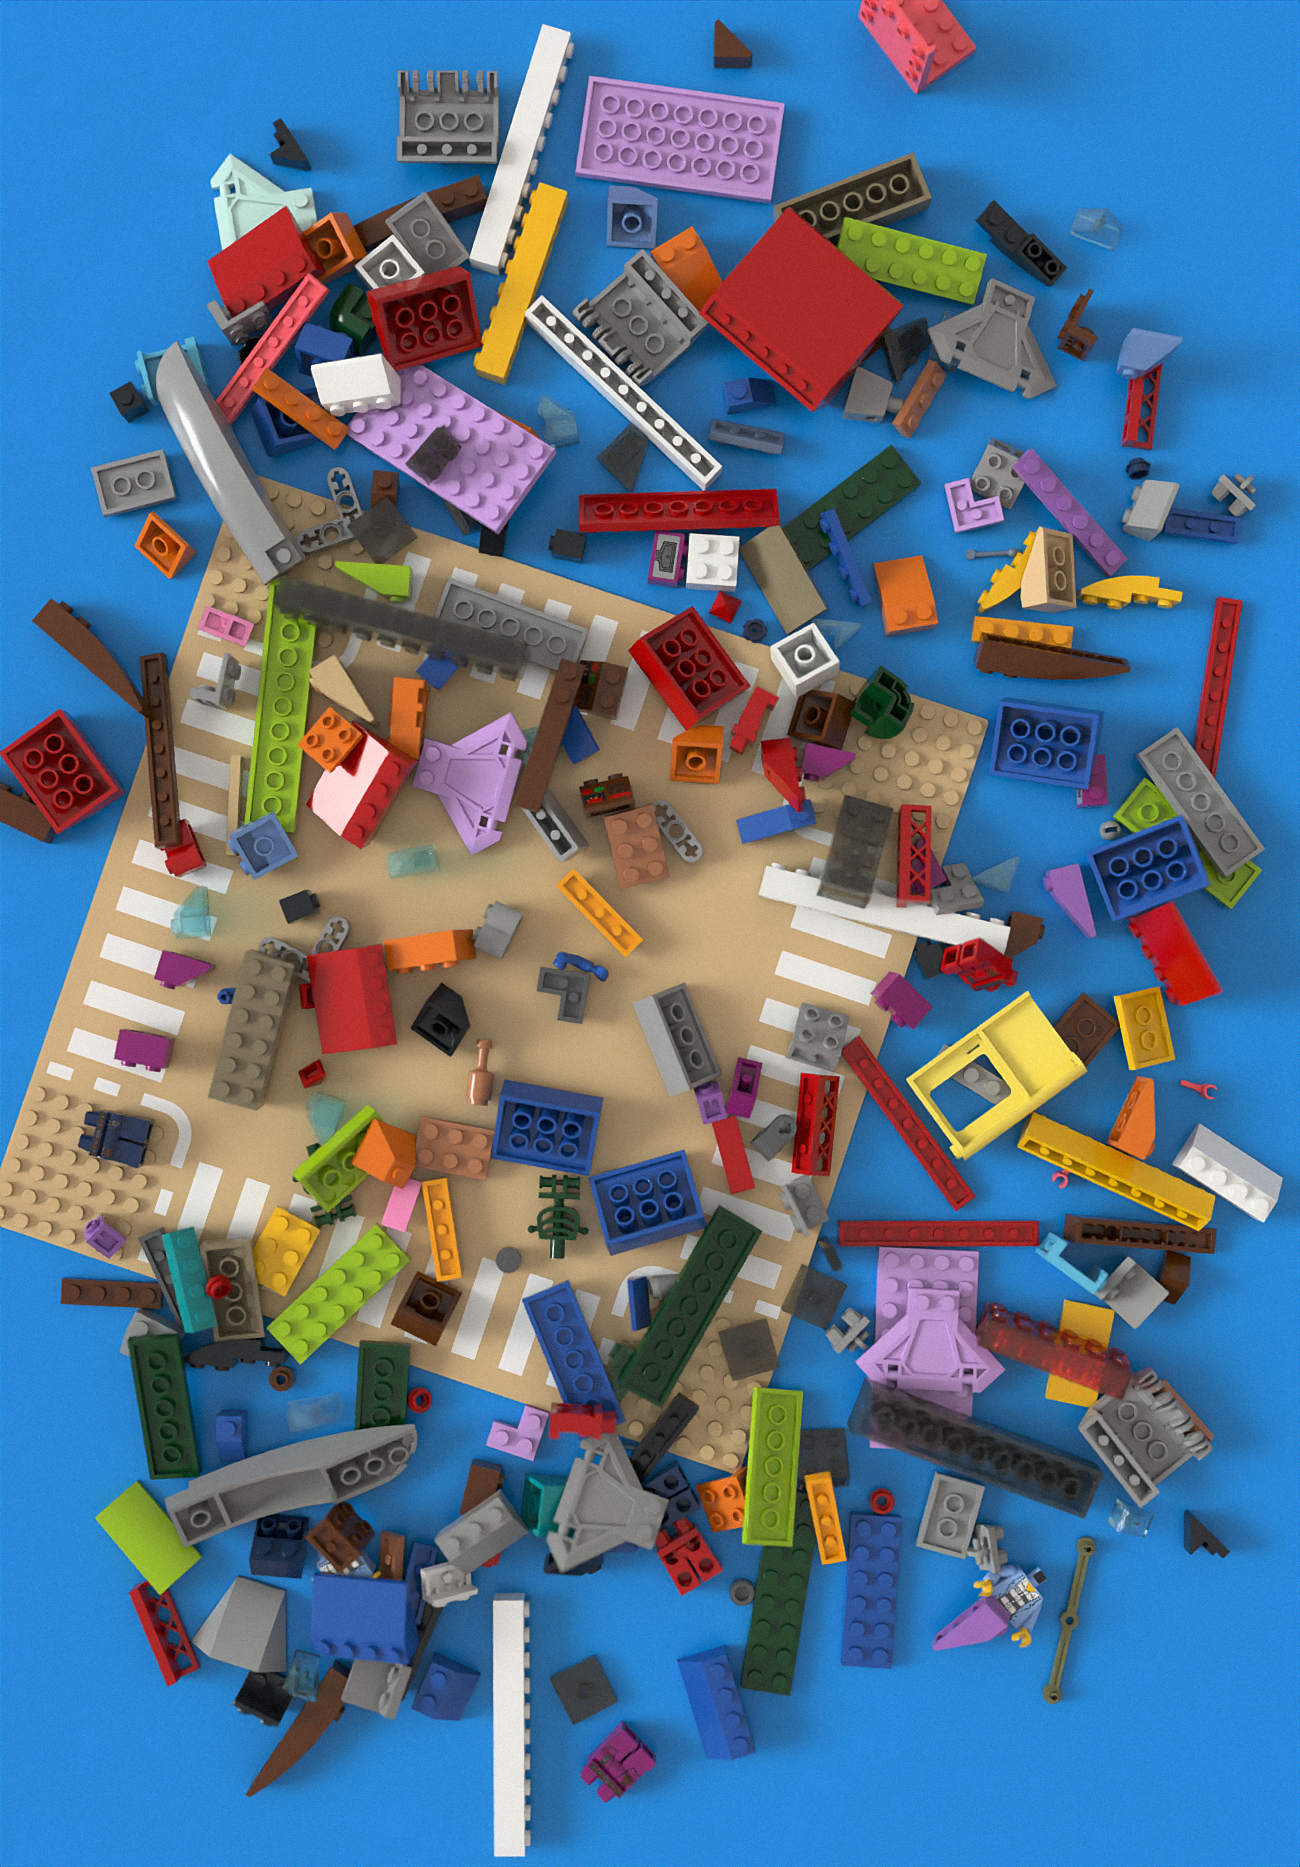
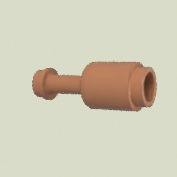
(480, 1080)

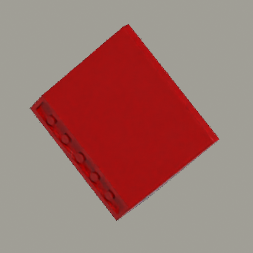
(801, 310)

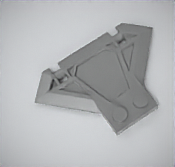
(996, 341)
(603, 1505)

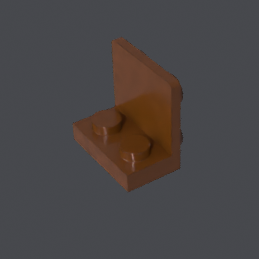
(1074, 339)
(341, 1536)

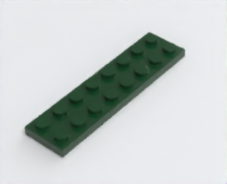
(689, 1307)
(779, 1607)

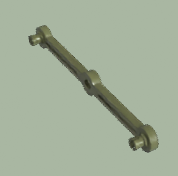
(1051, 1691)

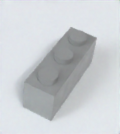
(557, 828)

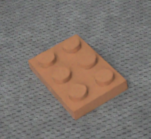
(636, 846)
(453, 1148)

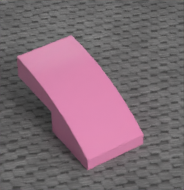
(225, 626)
(402, 1205)

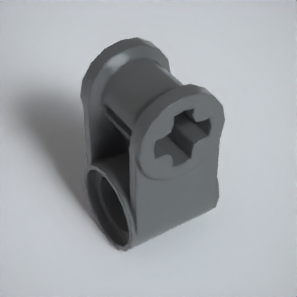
(771, 1140)

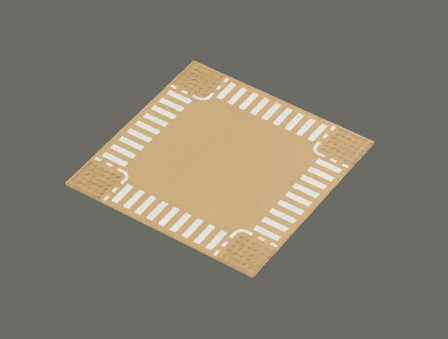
(704, 925)

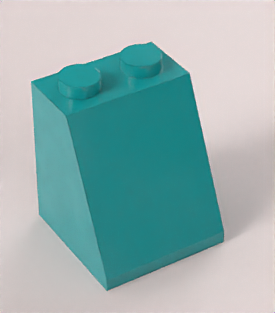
(541, 1501)

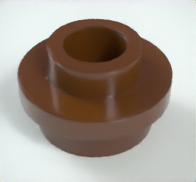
(287, 1373)

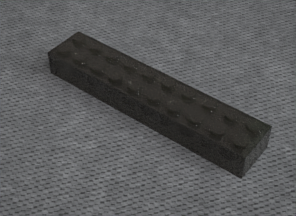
(401, 627)
(974, 1448)

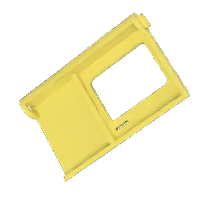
(1025, 1055)

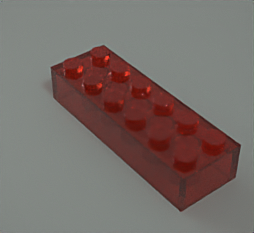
(1053, 1350)

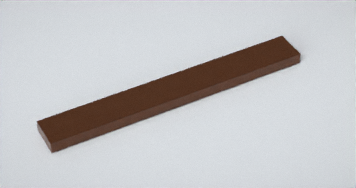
(160, 751)

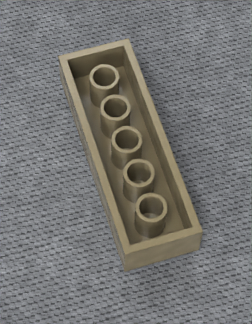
(873, 196)
(253, 1029)

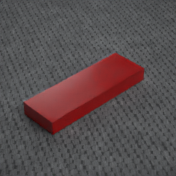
(733, 1155)

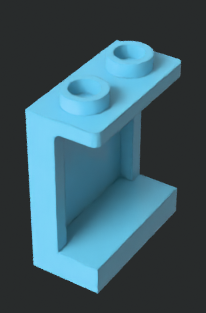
(148, 365)
(1051, 1249)

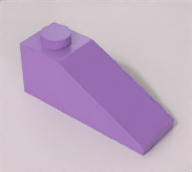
(1069, 893)
(975, 1625)

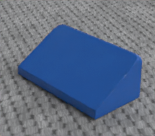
(436, 672)
(578, 739)
(639, 1302)

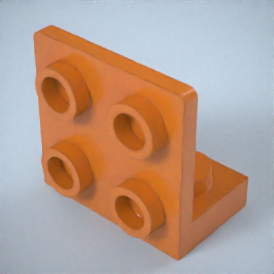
(330, 740)
(724, 1500)

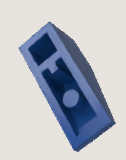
(775, 822)

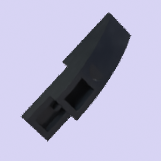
(1019, 246)
(226, 1354)

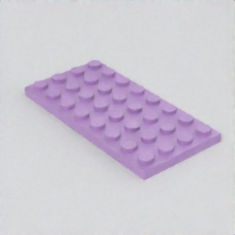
(679, 139)
(496, 456)
(926, 1268)

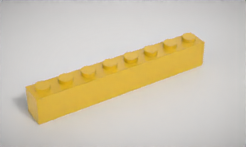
(521, 284)
(1116, 1171)

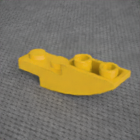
(1008, 579)
(1119, 590)

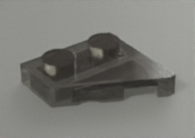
(904, 346)
(625, 456)

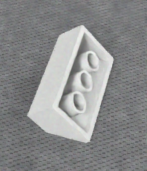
(1229, 1173)

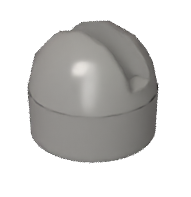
(1111, 835)

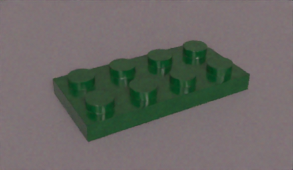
(382, 1384)

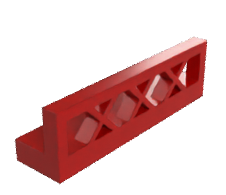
(1133, 406)
(904, 856)
(811, 1124)
(157, 1636)

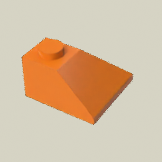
(697, 755)
(387, 1153)

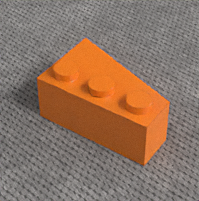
(408, 715)
(429, 949)

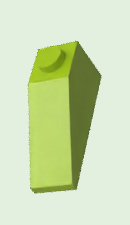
(388, 581)

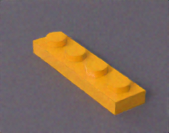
(1030, 631)
(599, 912)
(442, 1229)
(825, 1517)

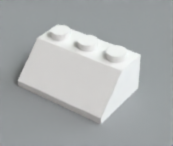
(357, 385)

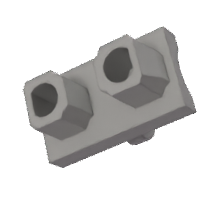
(1242, 502)
(856, 1323)
(985, 1547)

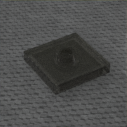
(382, 531)
(814, 1297)
(749, 1349)
(584, 1689)

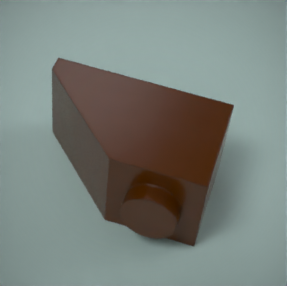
(383, 485)
(1023, 933)
(481, 1483)

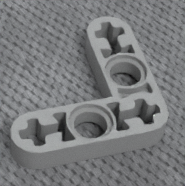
(340, 524)
(682, 850)
(328, 929)

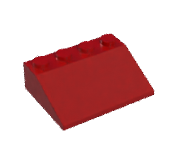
(264, 264)
(426, 317)
(688, 668)
(62, 771)
(362, 788)
(1173, 954)
(352, 999)

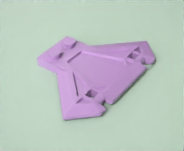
(475, 778)
(931, 1347)

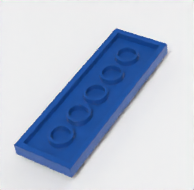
(570, 1349)
(871, 1590)

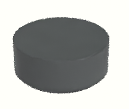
(508, 1259)
(742, 1592)

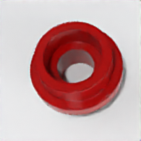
(218, 1287)
(425, 1403)
(887, 1506)

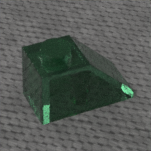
(620, 1357)

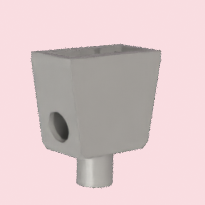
(870, 398)

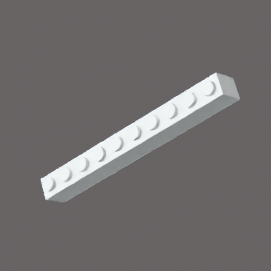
(521, 149)
(623, 393)
(881, 911)
(510, 1724)

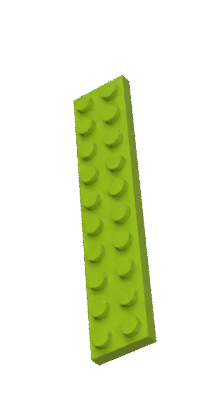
(280, 717)

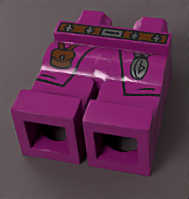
(618, 1762)

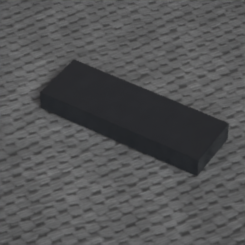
(830, 1253)

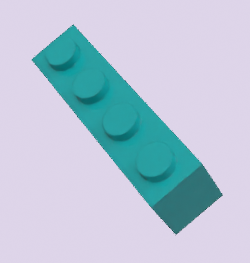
(189, 1280)

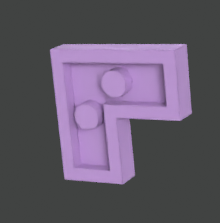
(969, 514)
(522, 1439)

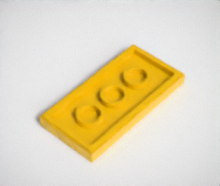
(1086, 1322)

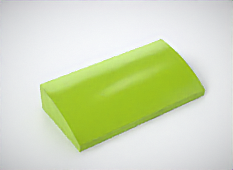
(329, 1170)
(148, 1537)

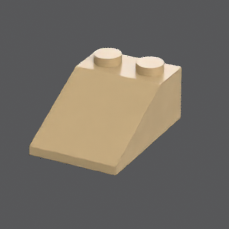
(1050, 573)
(336, 683)

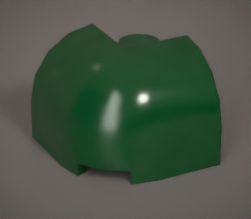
(353, 317)
(883, 705)

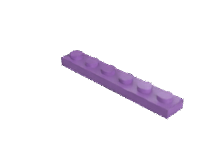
(1069, 512)

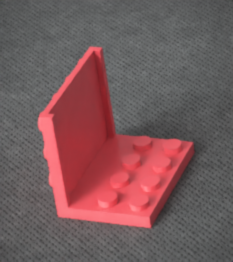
(917, 37)

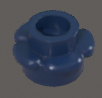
(1138, 468)
(754, 624)

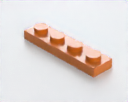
(300, 408)

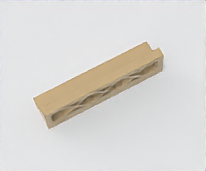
(235, 797)

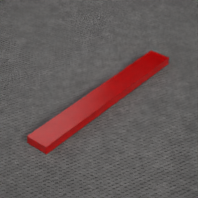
(1217, 681)
(907, 1123)
(938, 1233)

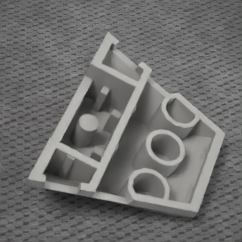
(247, 1627)

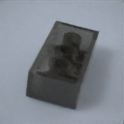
(855, 851)

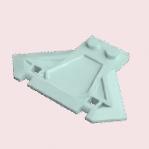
(254, 201)

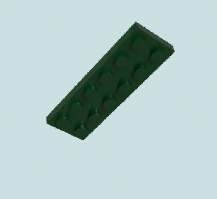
(856, 502)
(164, 1406)

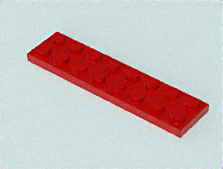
(678, 510)

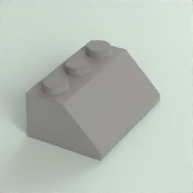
(481, 1533)

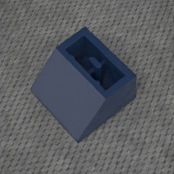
(279, 1546)

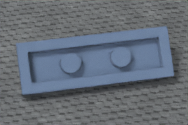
(746, 436)

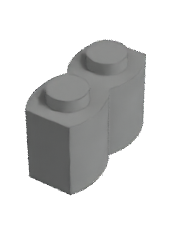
(498, 929)

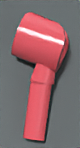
(1202, 1089)
(1064, 1173)

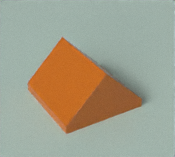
(163, 546)

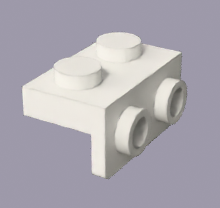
(445, 1584)

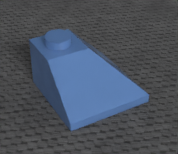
(631, 218)
(1144, 352)

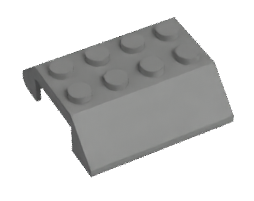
(448, 120)
(642, 319)
(1142, 1435)

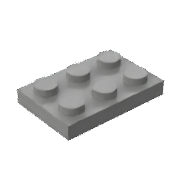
(427, 235)
(134, 483)
(950, 1515)

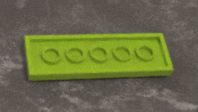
(913, 260)
(1149, 807)
(338, 1293)
(772, 1467)

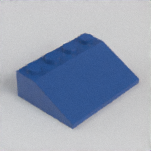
(1045, 742)
(1148, 868)
(546, 1127)
(647, 1202)
(363, 1618)

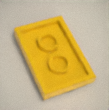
(1144, 1028)
(283, 1249)

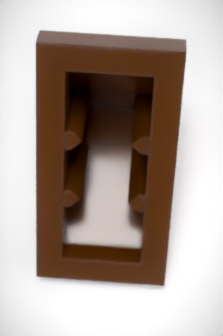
(729, 50)
(1174, 1274)

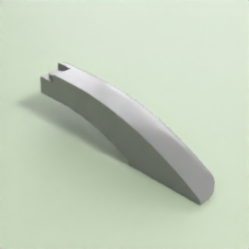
(224, 468)
(291, 1478)

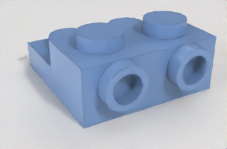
(262, 845)

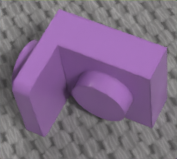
(710, 1102)
(103, 1236)

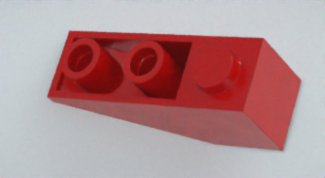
(780, 769)

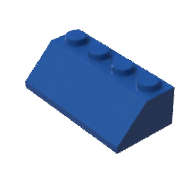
(717, 1704)

